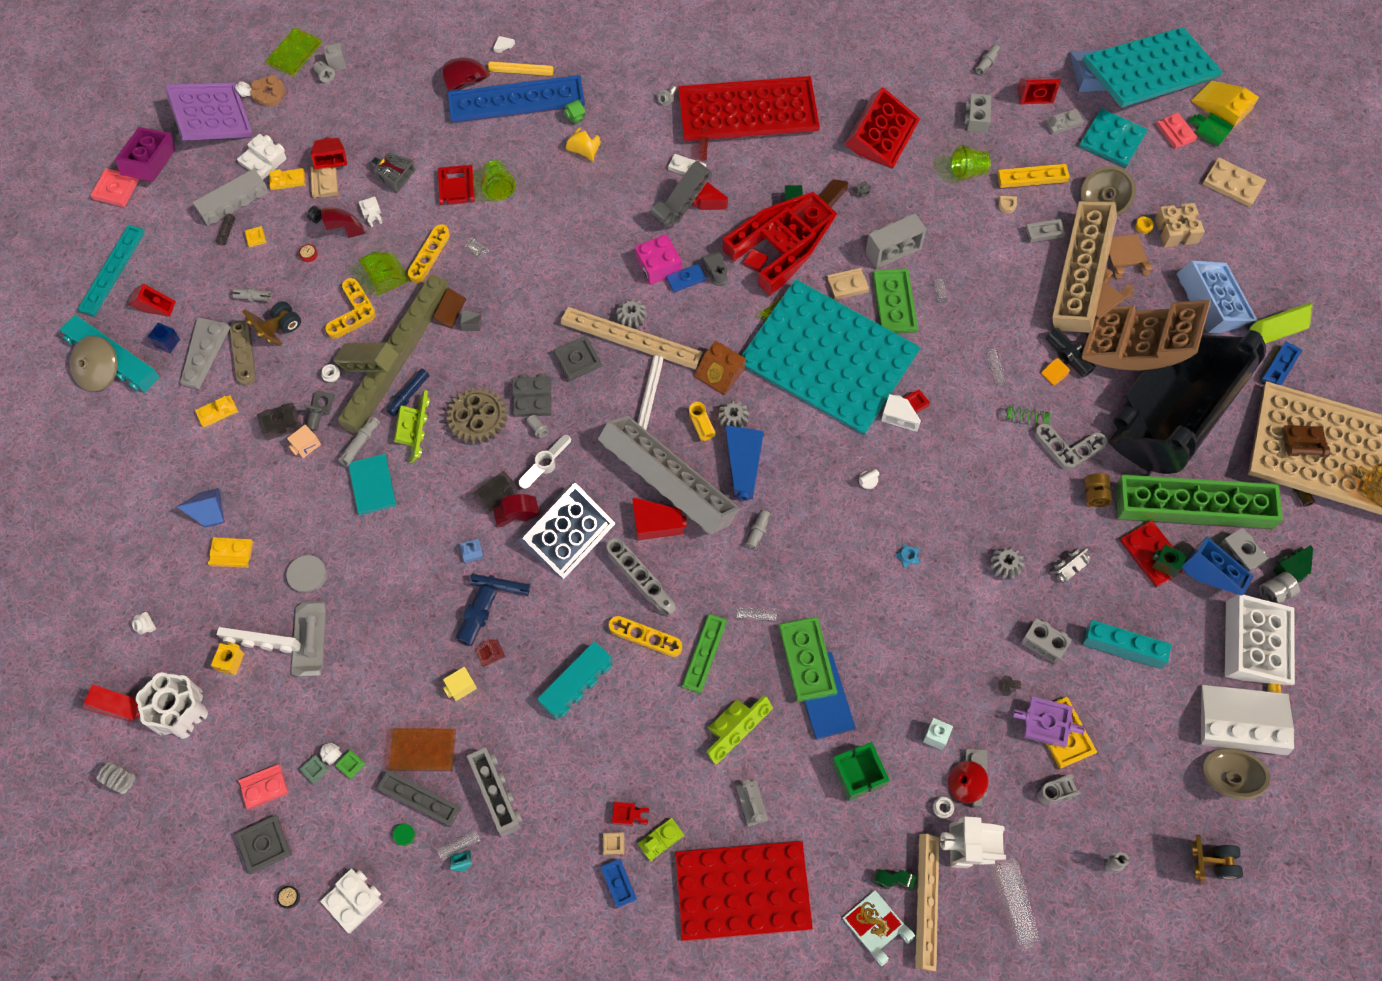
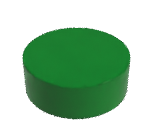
(404, 835)

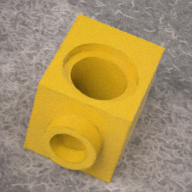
(232, 665)

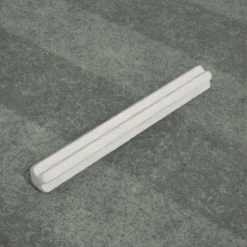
(650, 391)

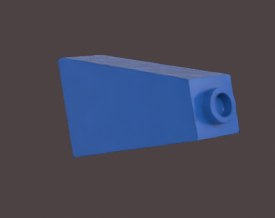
(744, 454)

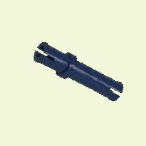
(403, 397)
(500, 584)

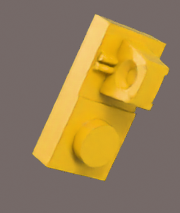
(286, 179)
(216, 410)

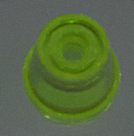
(969, 162)
(497, 181)

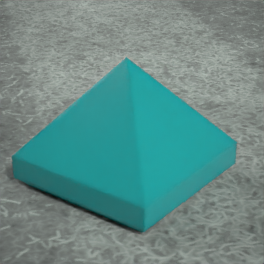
(461, 862)

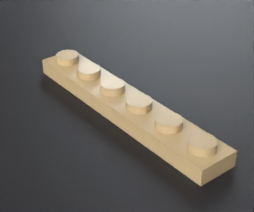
(927, 903)

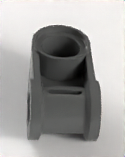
(716, 268)

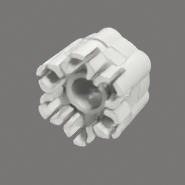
(179, 718)

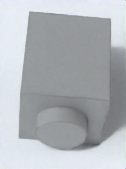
(335, 56)

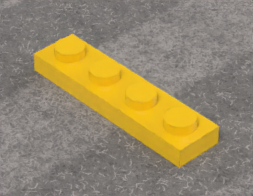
(1033, 175)

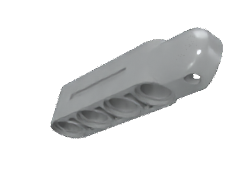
(661, 600)

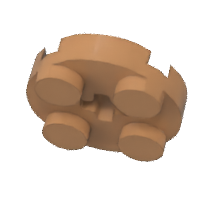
(270, 83)

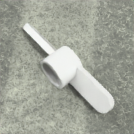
(536, 470)

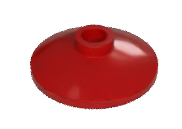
(975, 786)

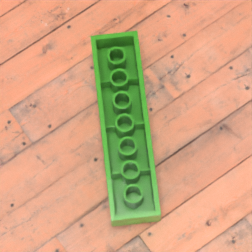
(1198, 501)

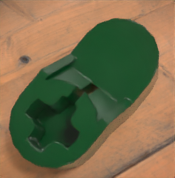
(900, 878)

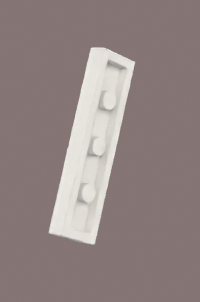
(265, 641)

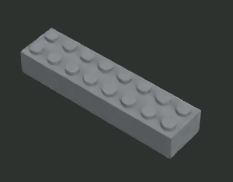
(668, 474)

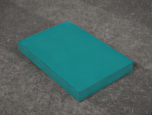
(372, 484)

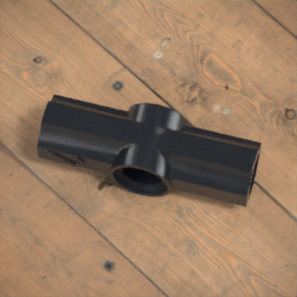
(1070, 352)

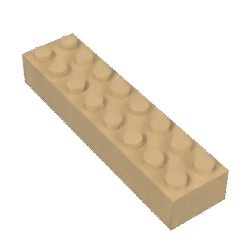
(1085, 267)

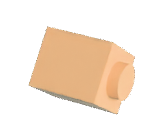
(303, 441)

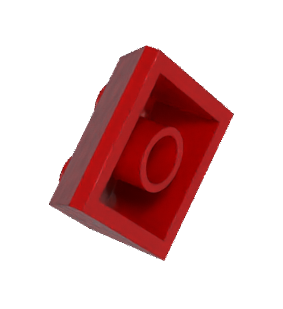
(1038, 90)

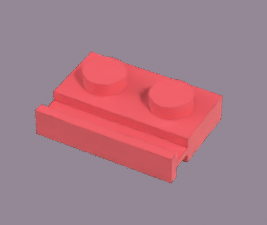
(1176, 130)
(263, 786)

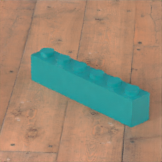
(129, 367)

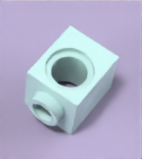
(938, 734)

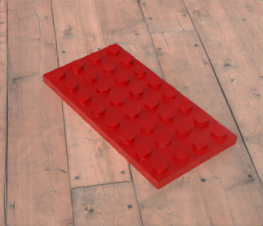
(748, 108)

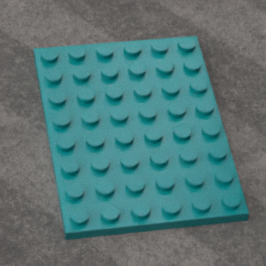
(830, 356)

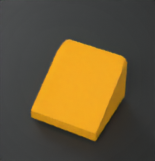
(1055, 371)

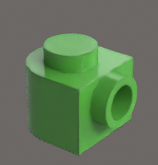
(575, 111)

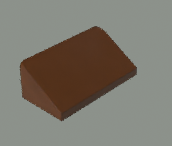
(834, 191)
(449, 308)

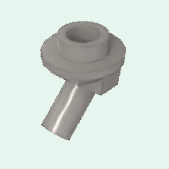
(666, 96)

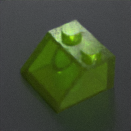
(383, 271)

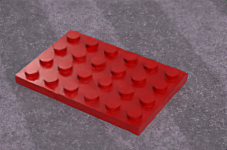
(743, 891)

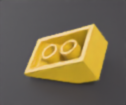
(1226, 101)

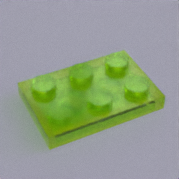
(294, 52)

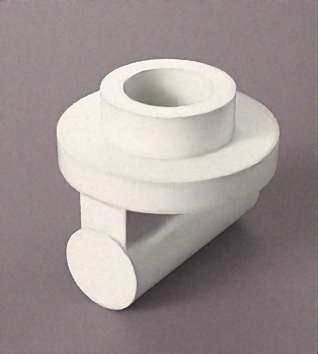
(869, 479)
(143, 623)

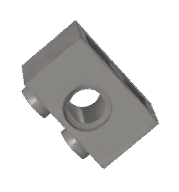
(1243, 540)

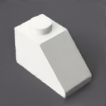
(900, 413)

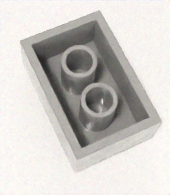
(895, 241)

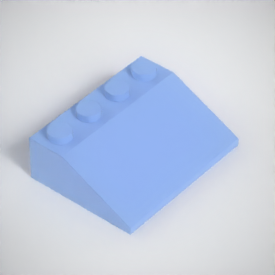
(1216, 283)

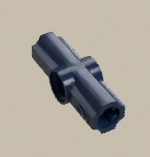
(476, 615)

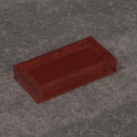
(704, 144)

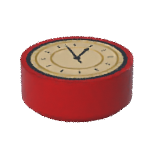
(308, 253)

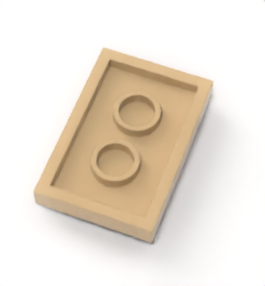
(1234, 182)

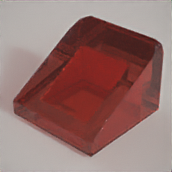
(490, 652)

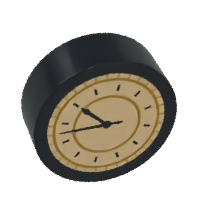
(288, 897)

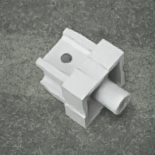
(973, 842)

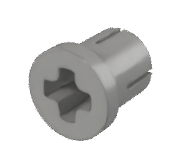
(324, 71)

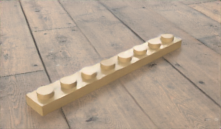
(632, 338)

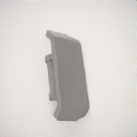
(310, 633)

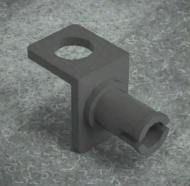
(317, 410)

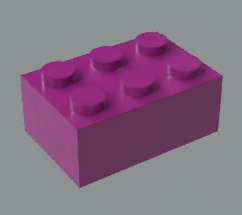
(145, 154)

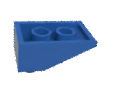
(1216, 568)

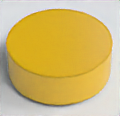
(1144, 225)

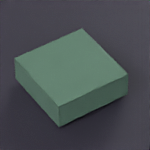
(314, 769)

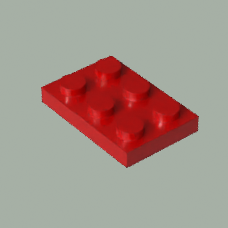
(1142, 545)

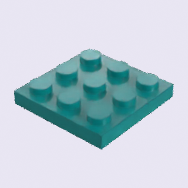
(1113, 138)

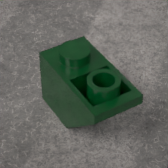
(1298, 565)

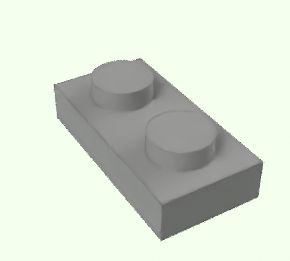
(1045, 230)

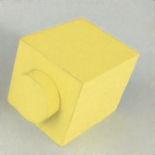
(459, 684)

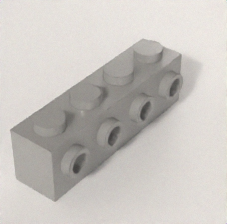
(494, 793)

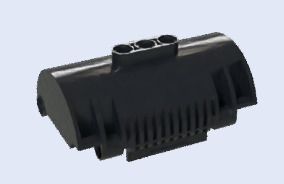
(1180, 404)

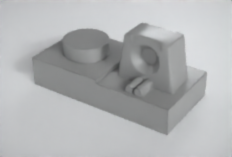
(1064, 121)

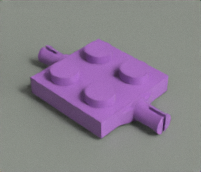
(1048, 722)

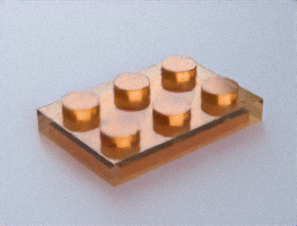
(422, 749)

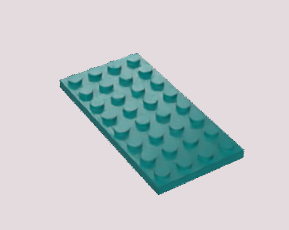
(1152, 66)

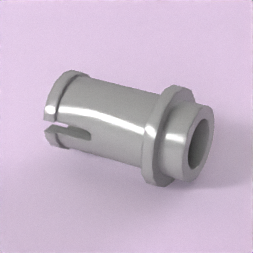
(539, 429)

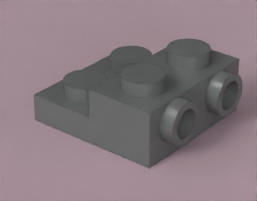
(532, 395)

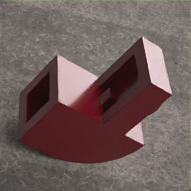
(518, 507)

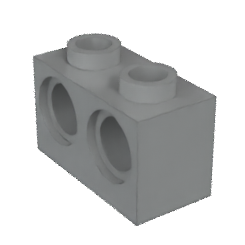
(978, 113)
(1044, 645)

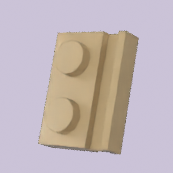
(324, 182)
(847, 283)

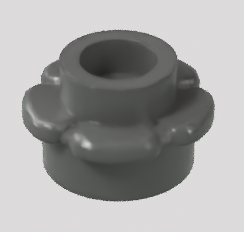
(863, 189)

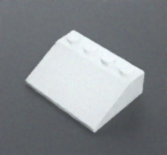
(1259, 641)
(1246, 720)

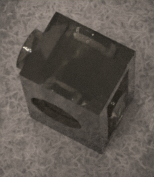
(271, 428)
(493, 491)

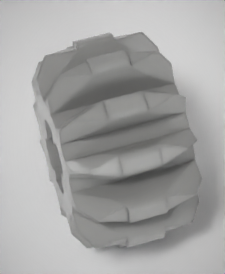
(631, 313)
(733, 409)
(1009, 556)
(116, 777)

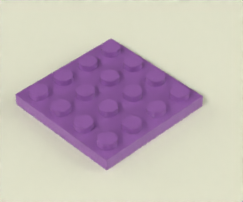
(208, 111)

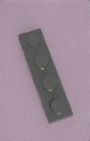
(419, 798)

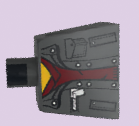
(393, 170)

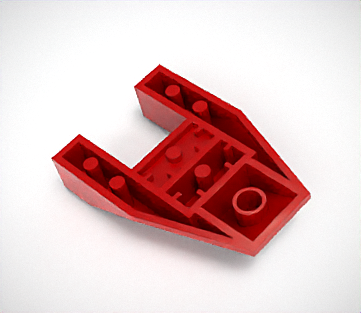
(791, 227)

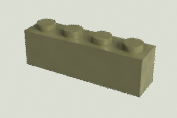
(366, 357)

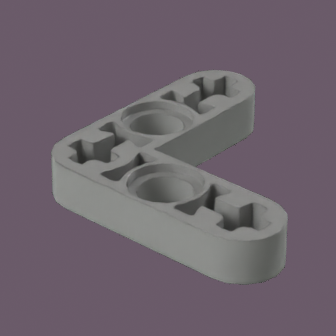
(1072, 453)

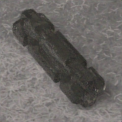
(225, 229)

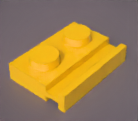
(230, 552)

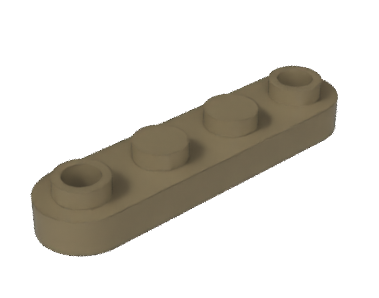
(243, 353)

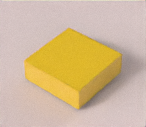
(255, 236)

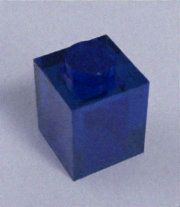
(164, 337)

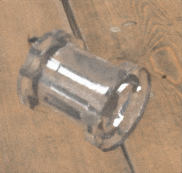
(476, 248)

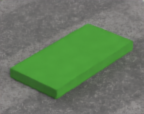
(895, 300)
(807, 659)

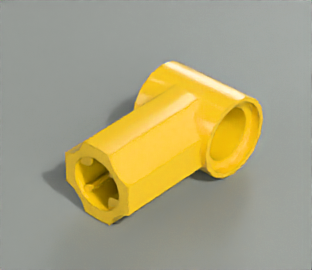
(701, 422)

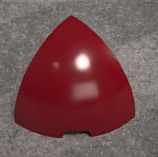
(462, 71)
(337, 217)

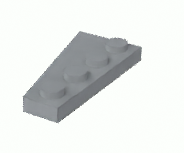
(203, 349)

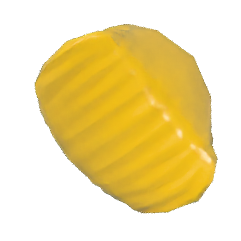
(583, 145)

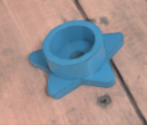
(908, 551)

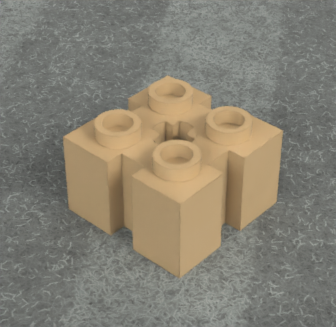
(1179, 225)

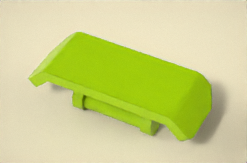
(1284, 323)

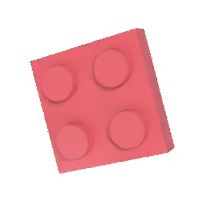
(114, 188)

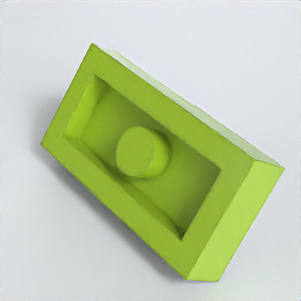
(661, 839)

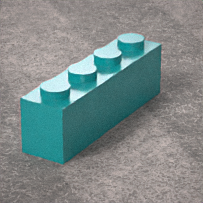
(1127, 644)
(575, 681)

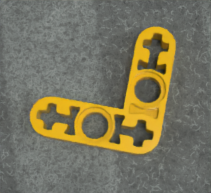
(359, 308)

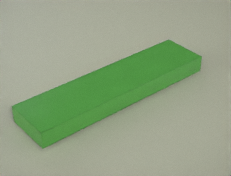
(704, 653)

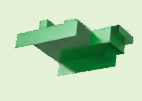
(1212, 129)

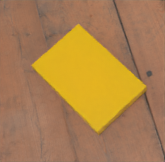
(1078, 745)

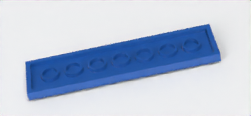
(515, 98)

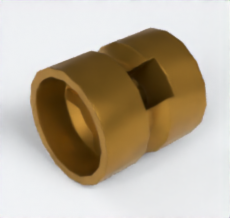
(1097, 490)

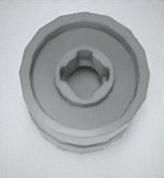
(1280, 588)

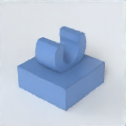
(471, 550)

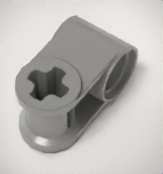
(1062, 790)

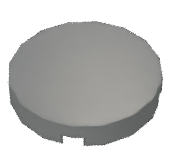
(306, 574)

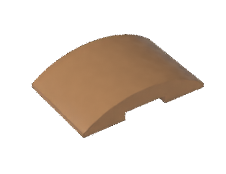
(1147, 337)

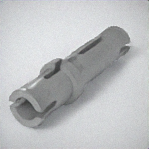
(364, 434)

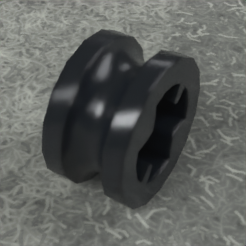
(314, 214)

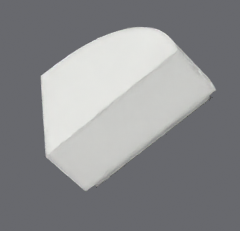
(503, 43)

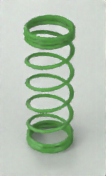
(1046, 418)

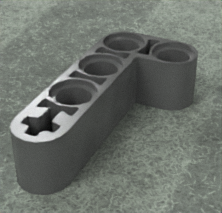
(682, 196)

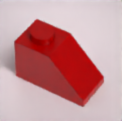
(710, 199)
(151, 301)

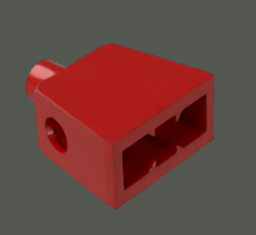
(328, 153)

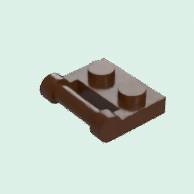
(1305, 436)

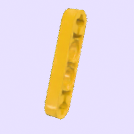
(425, 252)
(647, 632)

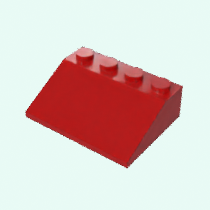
(882, 129)

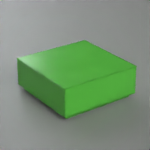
(350, 764)

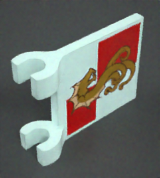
(876, 925)

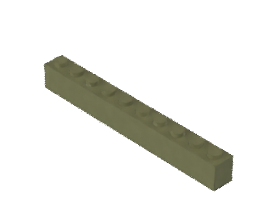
(404, 341)

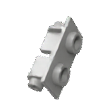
(1064, 567)
(752, 802)

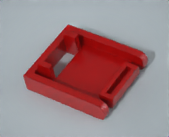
(456, 189)

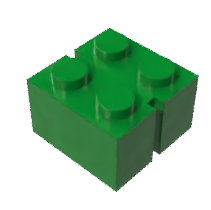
(861, 772)

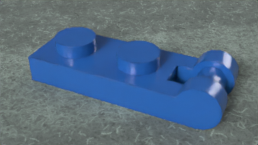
(1282, 363)

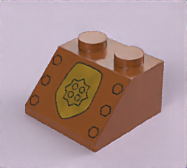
(720, 367)

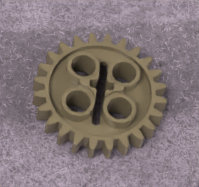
(477, 415)

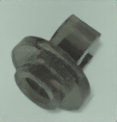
(1007, 685)

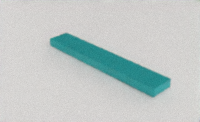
(111, 271)

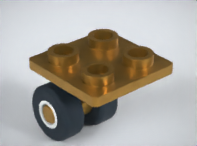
(282, 318)
(1223, 856)

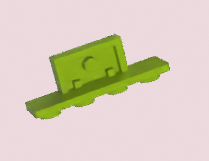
(410, 426)
(735, 725)

